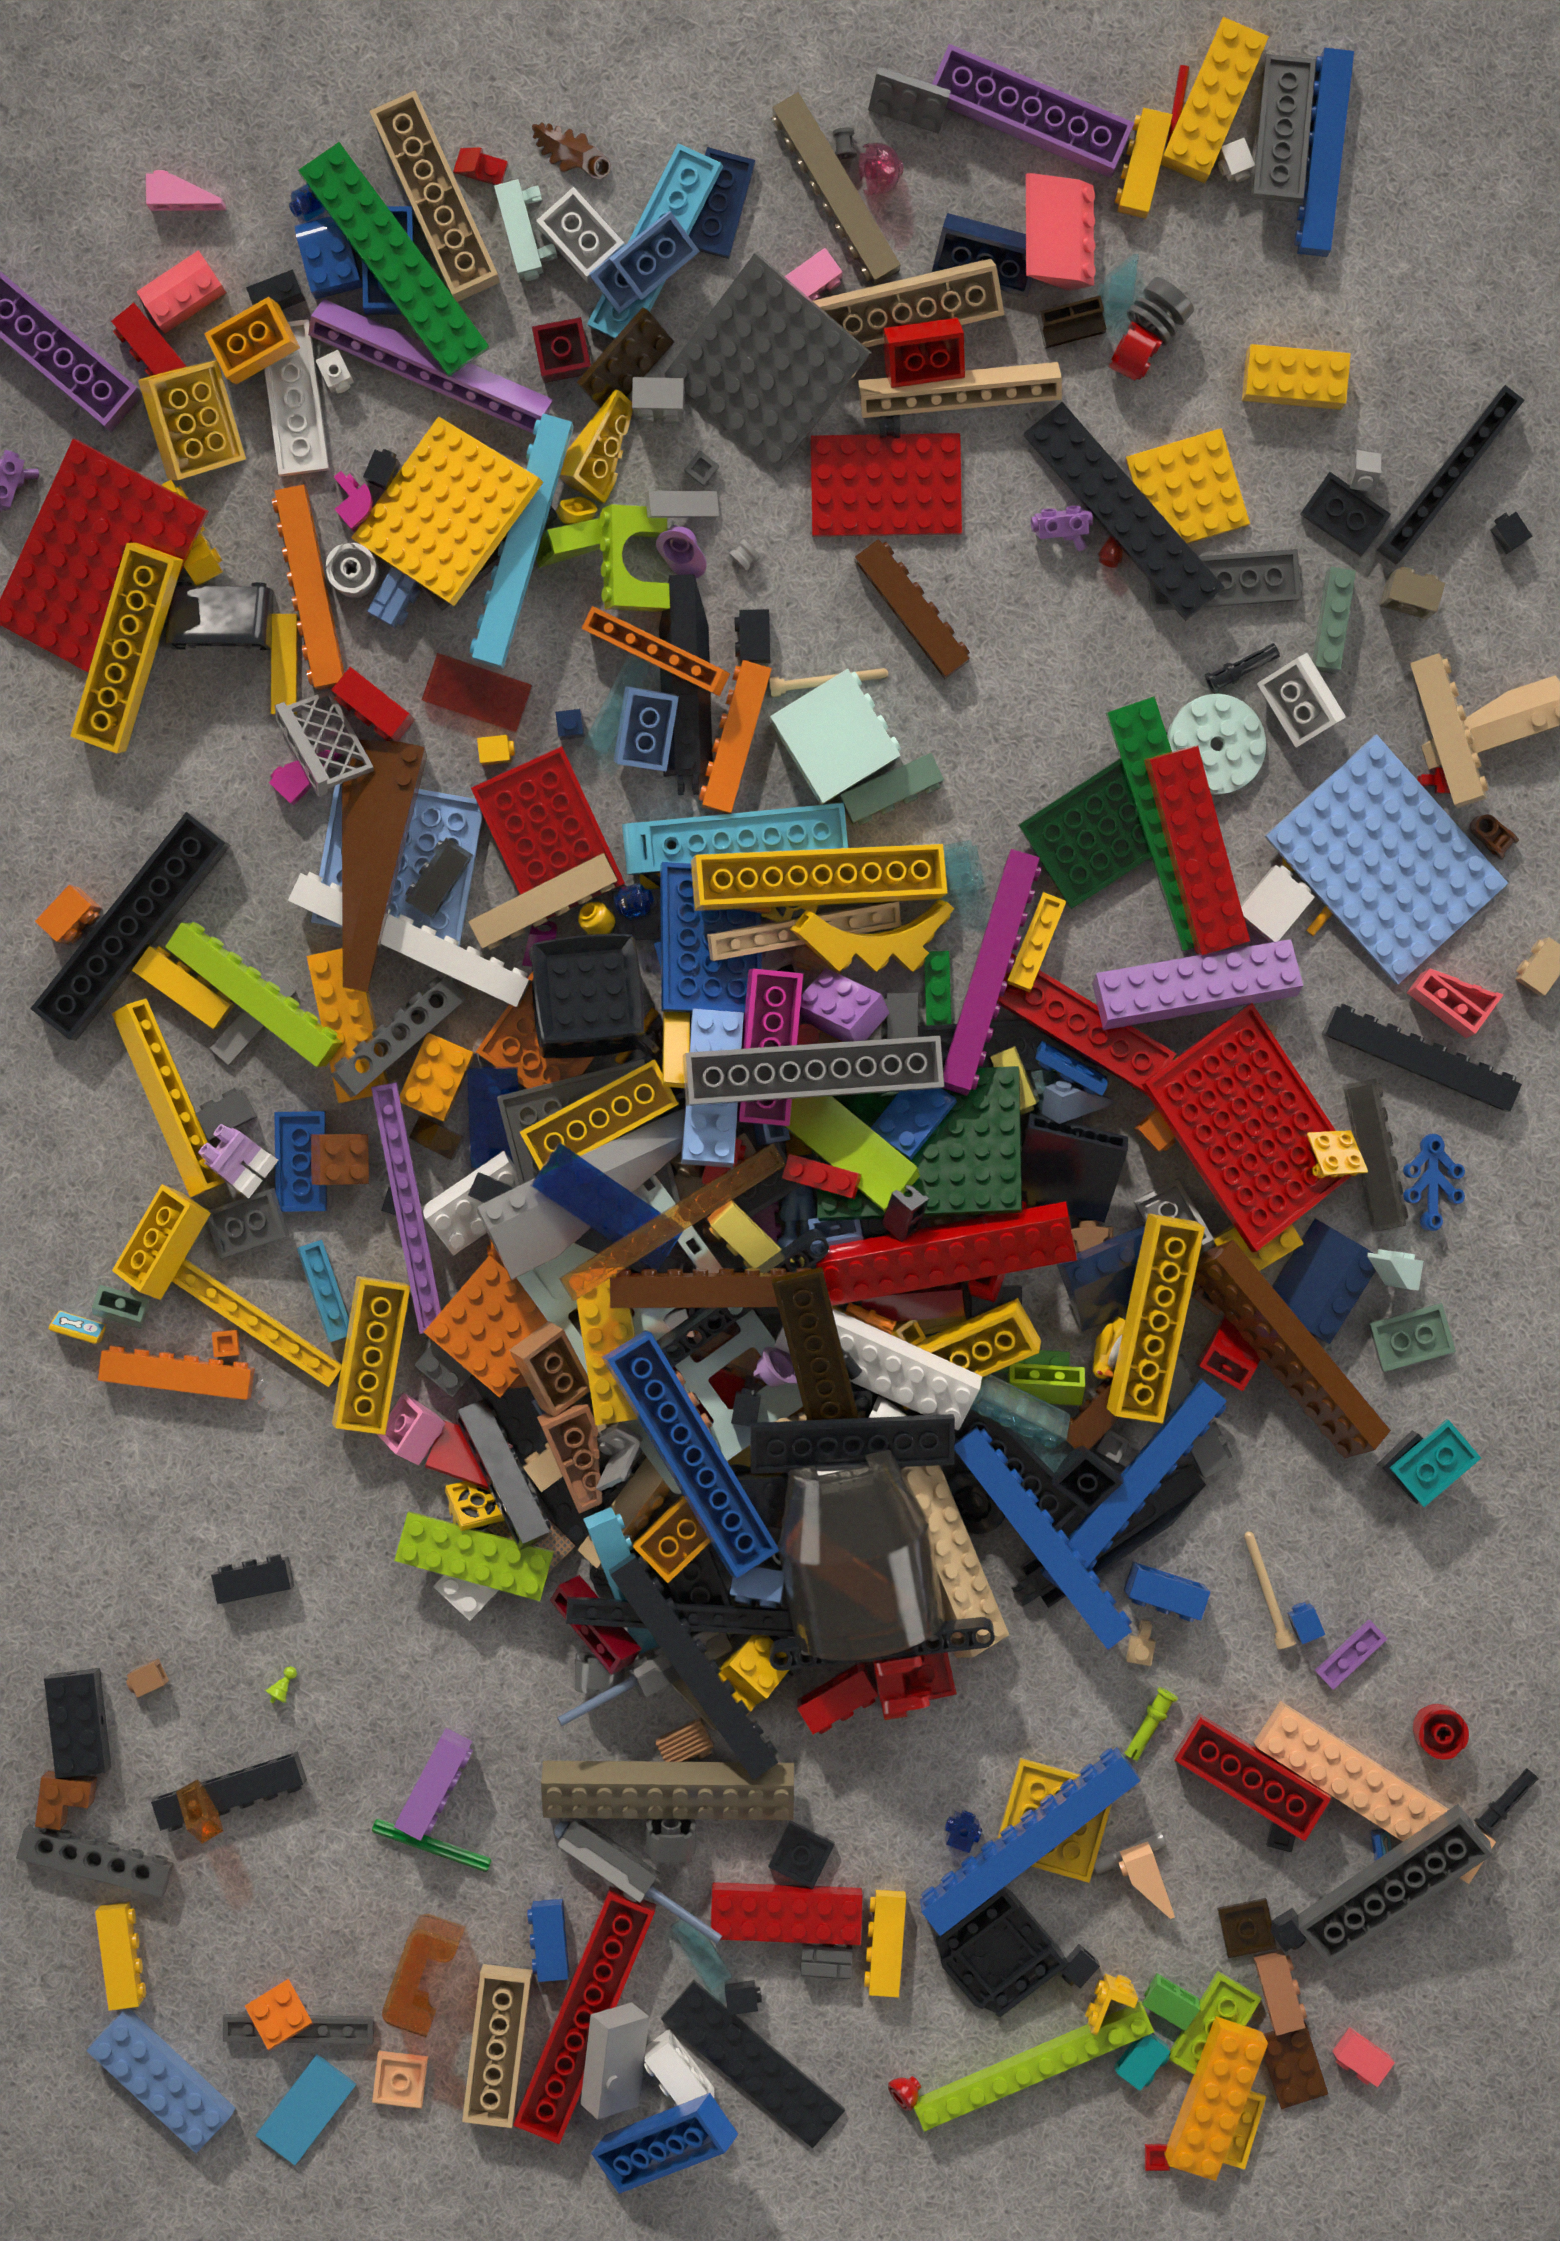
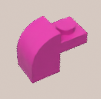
(358, 504)

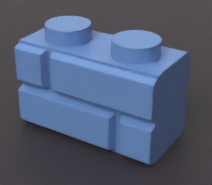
(394, 598)

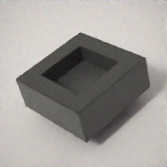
(701, 468)

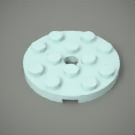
(1235, 726)

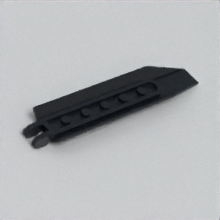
(687, 629)
(1158, 1514)

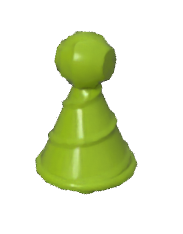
(280, 1688)

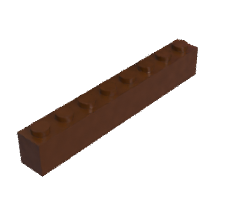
(694, 1289)

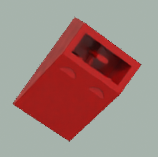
(1229, 1356)

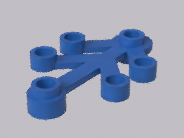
(1432, 1179)

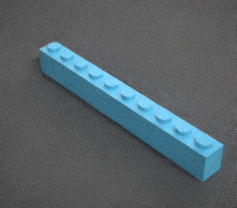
(521, 545)

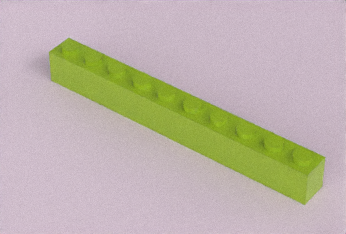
(1031, 2066)

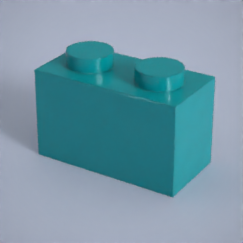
(1142, 2060)

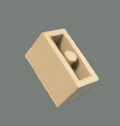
(1542, 967)

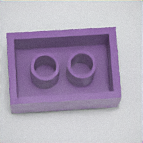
(842, 1007)

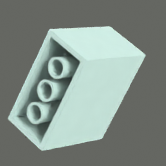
(835, 736)

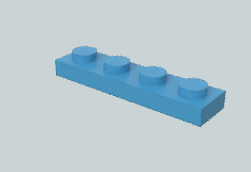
(324, 1290)

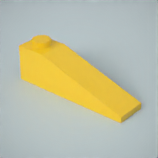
(595, 452)

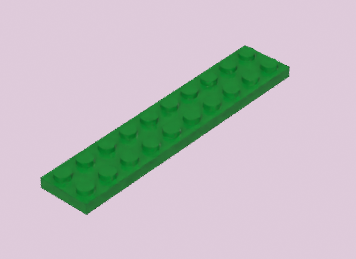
(393, 259)
(1140, 736)

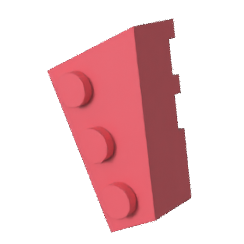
(1454, 1001)

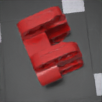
(893, 1693)

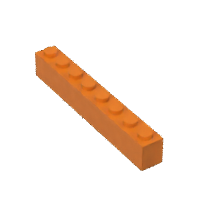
(310, 586)

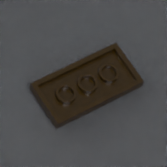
(628, 356)

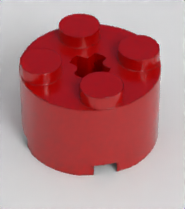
(1134, 351)
(1450, 1741)

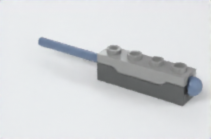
(651, 1674)
(620, 1868)

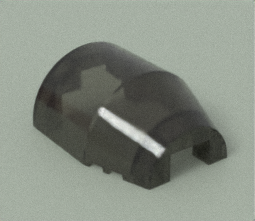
(858, 1562)

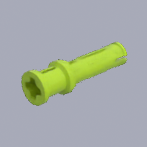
(1156, 1713)

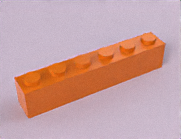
(656, 651)
(736, 737)
(176, 1374)

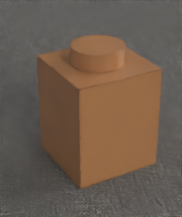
(146, 1678)

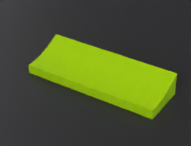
(851, 1145)

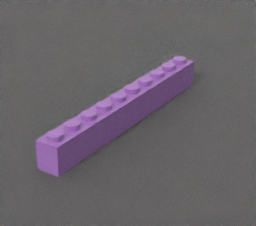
(415, 362)

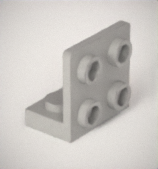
(623, 1448)

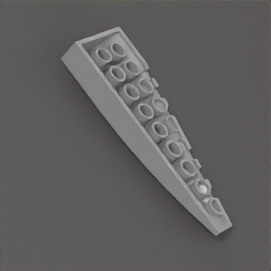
(535, 1230)

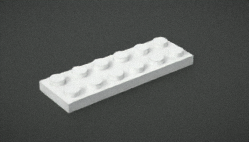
(297, 408)

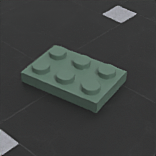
(1412, 1337)

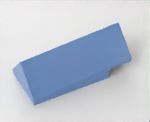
(644, 262)

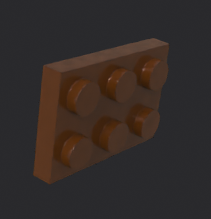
(1294, 2067)

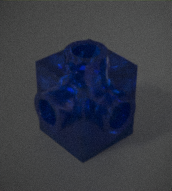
(962, 1839)

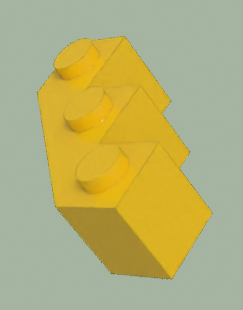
(202, 560)

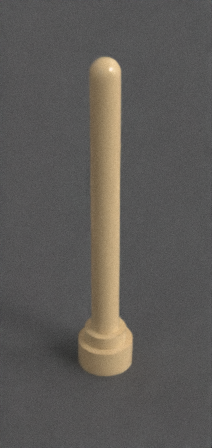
(779, 686)
(1283, 1636)

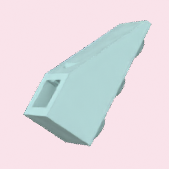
(1397, 1268)

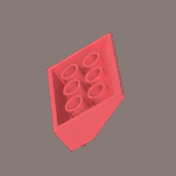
(1060, 231)

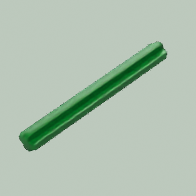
(433, 1846)

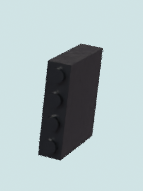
(1071, 1166)

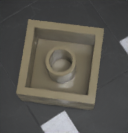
(1412, 593)

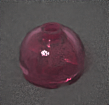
(882, 164)

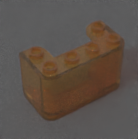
(405, 2003)

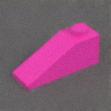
(292, 780)

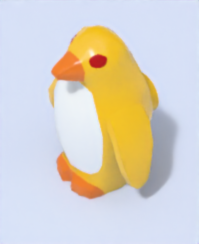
(1107, 1349)

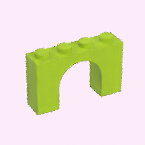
(620, 588)

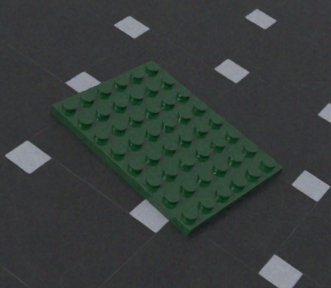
(966, 1162)

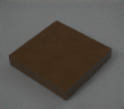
(1246, 1928)

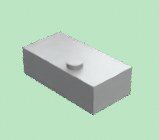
(614, 2060)

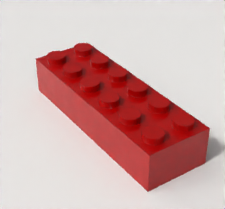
(1252, 1777)
(787, 1913)

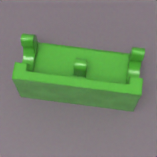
(1171, 2002)

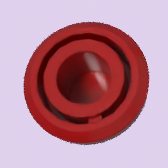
(905, 2092)

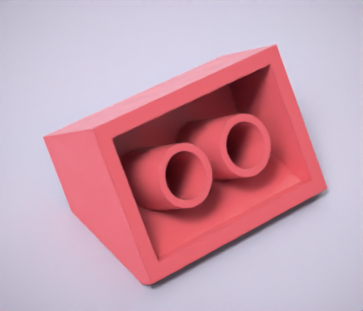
(181, 292)

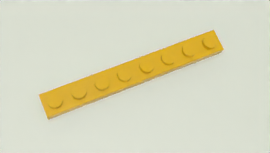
(257, 1323)

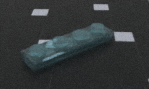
(608, 719)

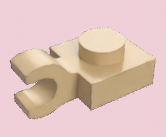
(1141, 1647)

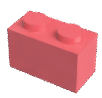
(1362, 2057)

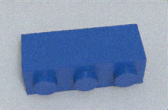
(549, 1940)

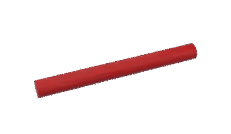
(1178, 98)

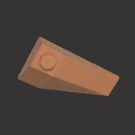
(575, 1448)

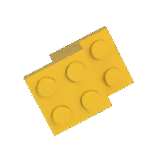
(752, 1672)

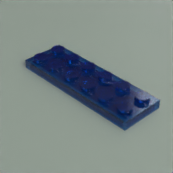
(597, 1200)

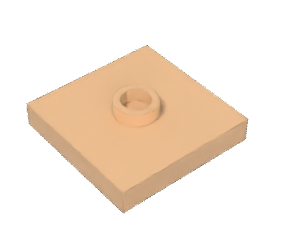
(400, 2079)

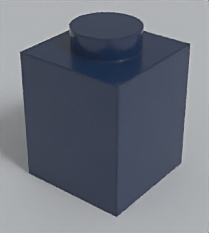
(570, 724)

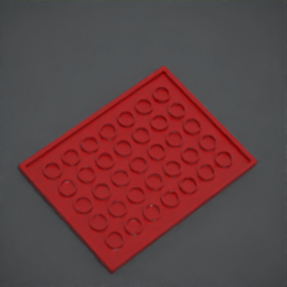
(77, 546)
(1246, 1125)

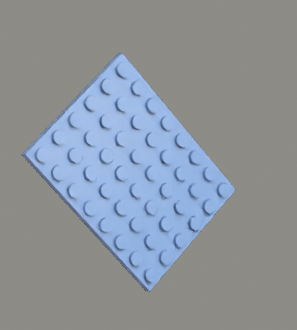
(1386, 859)

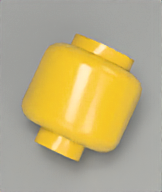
(596, 918)

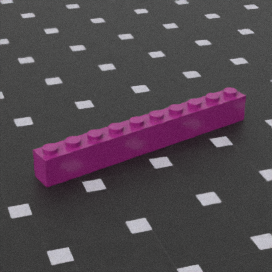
(989, 971)

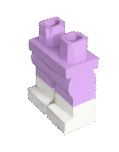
(230, 1154)

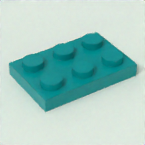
(1435, 1463)

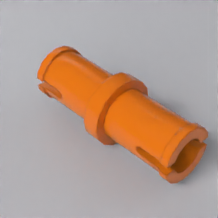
(871, 1318)

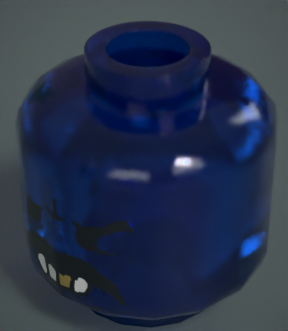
(305, 204)
(633, 901)

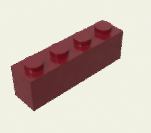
(920, 1304)
(609, 1644)

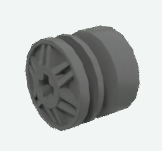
(1161, 309)

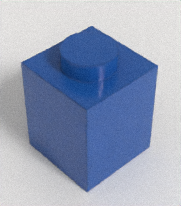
(1305, 1622)

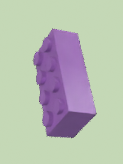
(430, 1790)

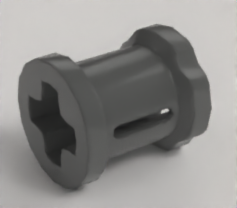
(844, 143)

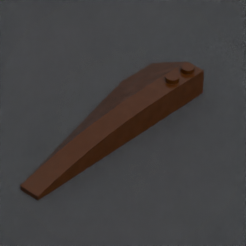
(374, 835)

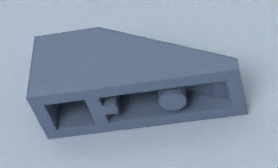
(1068, 1101)

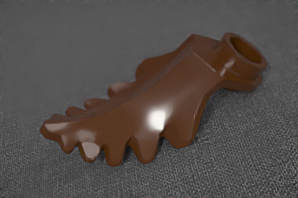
(571, 151)

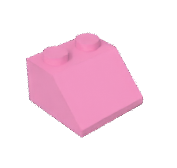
(411, 1429)

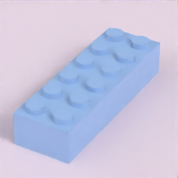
(711, 1128)

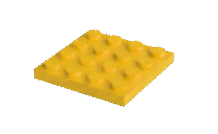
(1192, 485)
(1078, 1852)

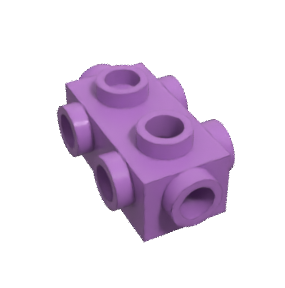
(11, 476)
(1067, 524)

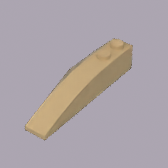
(1509, 718)

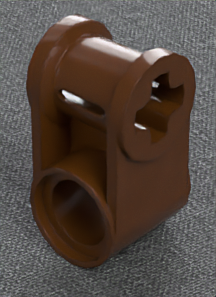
(1497, 838)

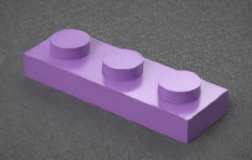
(1351, 1654)

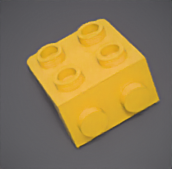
(1109, 1988)

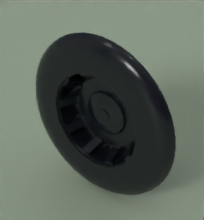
(974, 1501)

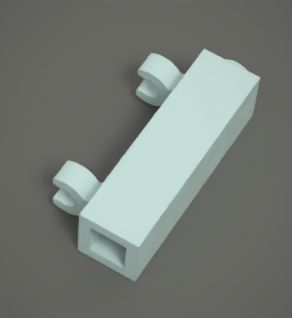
(519, 230)

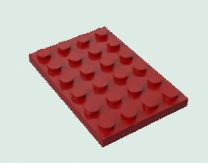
(886, 485)
(542, 821)

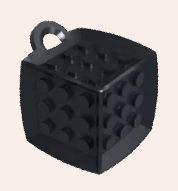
(588, 997)

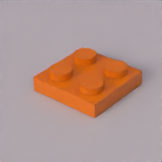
(278, 2014)

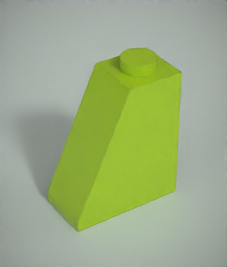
(568, 542)

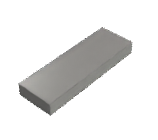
(682, 504)

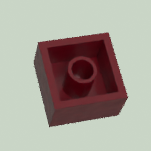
(561, 349)

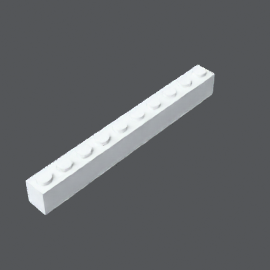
(420, 944)

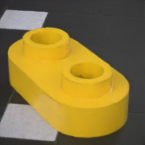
(576, 510)

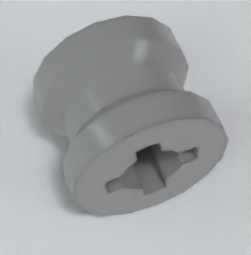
(744, 555)

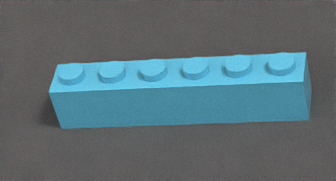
(611, 1549)

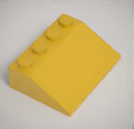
(192, 420)

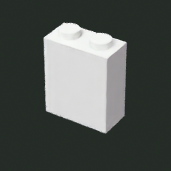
(1276, 903)

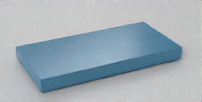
(305, 2109)

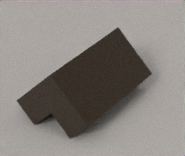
(1072, 322)

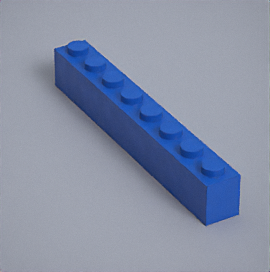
(1325, 152)

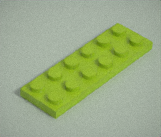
(473, 1556)

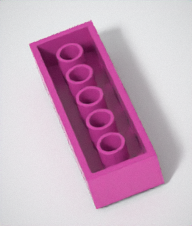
(770, 1021)

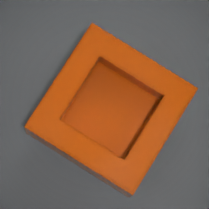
(225, 1343)

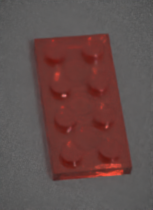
(477, 693)

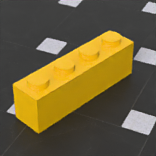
(1144, 162)
(183, 987)
(887, 1943)
(119, 1955)

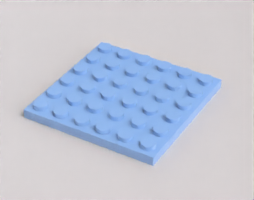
(433, 819)

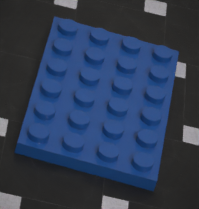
(687, 972)

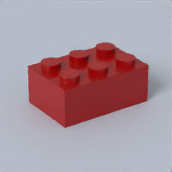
(924, 352)
(372, 706)
(837, 1699)

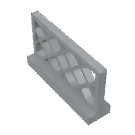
(307, 754)

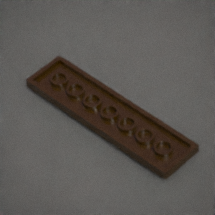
(814, 1345)

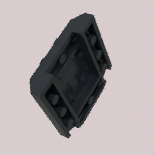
(999, 1953)

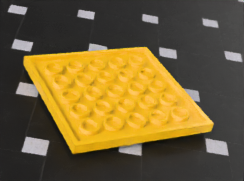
(447, 510)

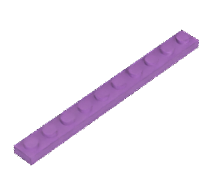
(407, 1203)

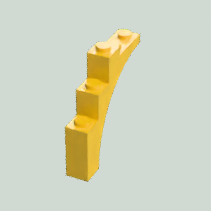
(873, 950)

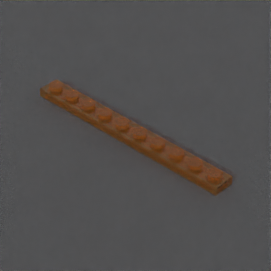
(672, 1222)

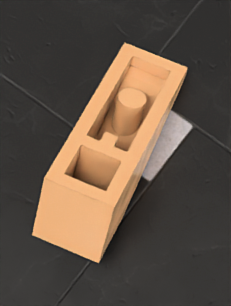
(1144, 1875)

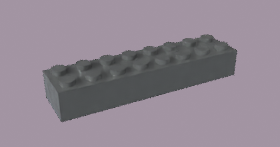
(1394, 1884)

